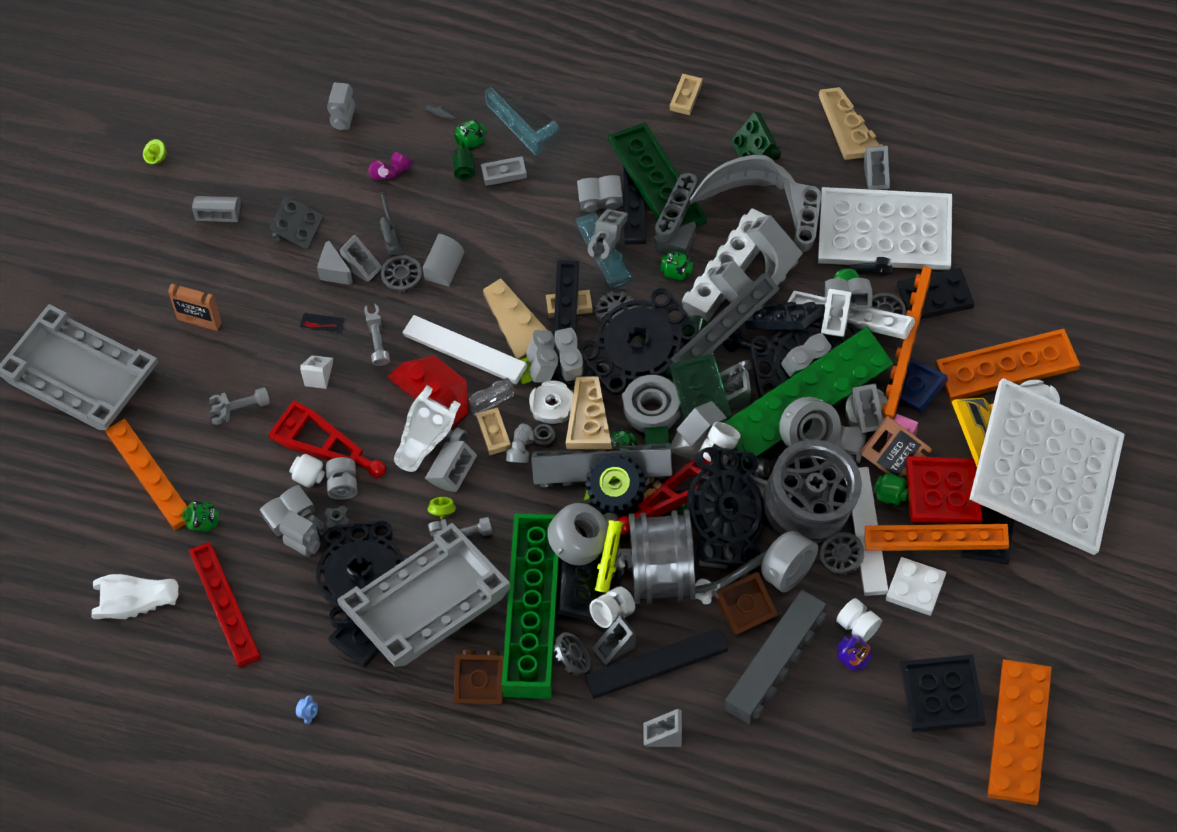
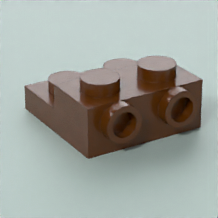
(745, 602)
(478, 678)

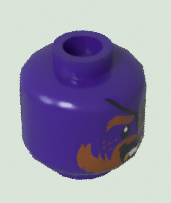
(854, 652)

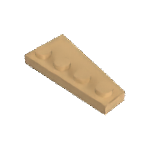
(846, 124)
(512, 316)
(587, 417)

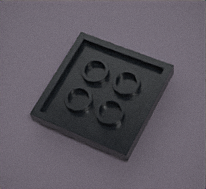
(942, 693)

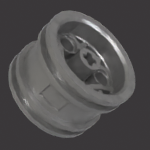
(818, 475)
(662, 556)

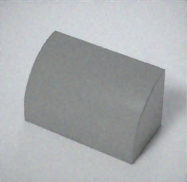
(216, 208)
(443, 260)
(451, 466)

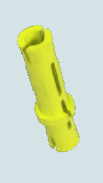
(608, 558)

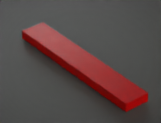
(224, 604)

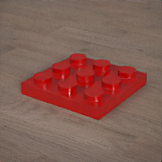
(942, 490)

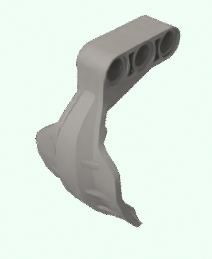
(764, 172)

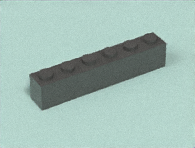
(573, 464)
(775, 657)

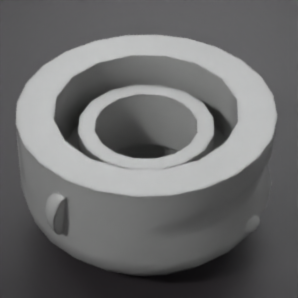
(651, 390)
(824, 426)
(569, 543)
(788, 560)

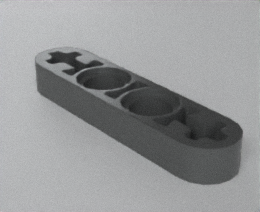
(677, 207)

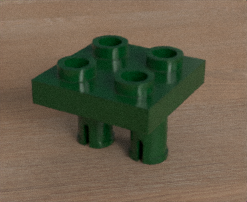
(755, 139)

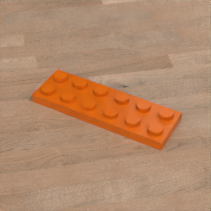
(1015, 361)
(1019, 732)

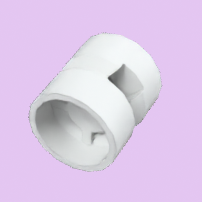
(721, 436)
(611, 606)
(855, 617)

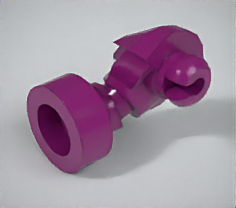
(380, 170)

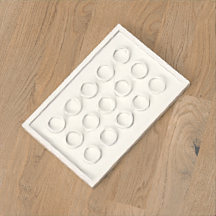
(897, 225)

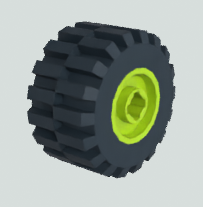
(616, 484)

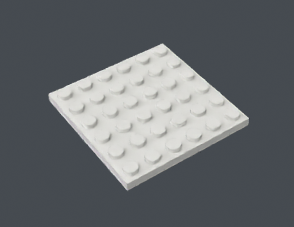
(1047, 466)

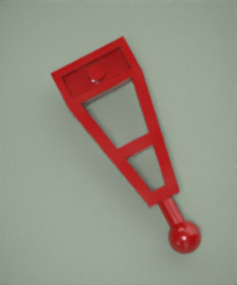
(293, 422)
(665, 491)

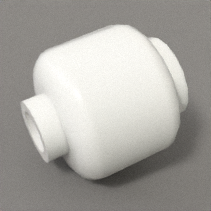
(307, 470)

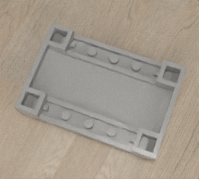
(76, 368)
(426, 597)

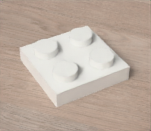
(916, 586)

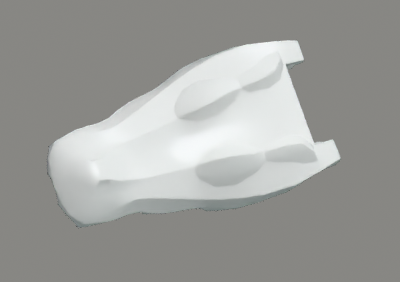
(425, 427)
(127, 595)

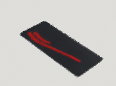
(322, 322)

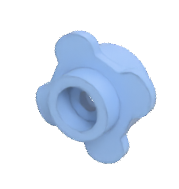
(307, 709)

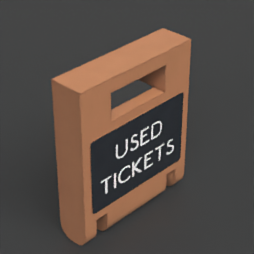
(192, 308)
(897, 448)

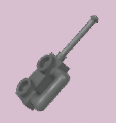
(390, 231)

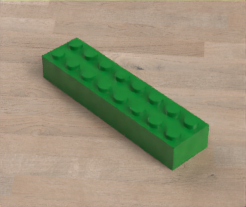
(828, 379)
(530, 610)

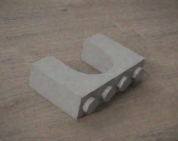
(779, 255)

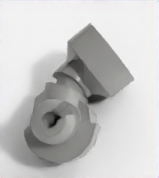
(522, 436)

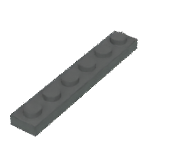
(729, 319)

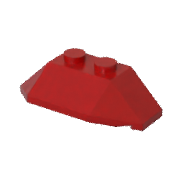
(431, 371)

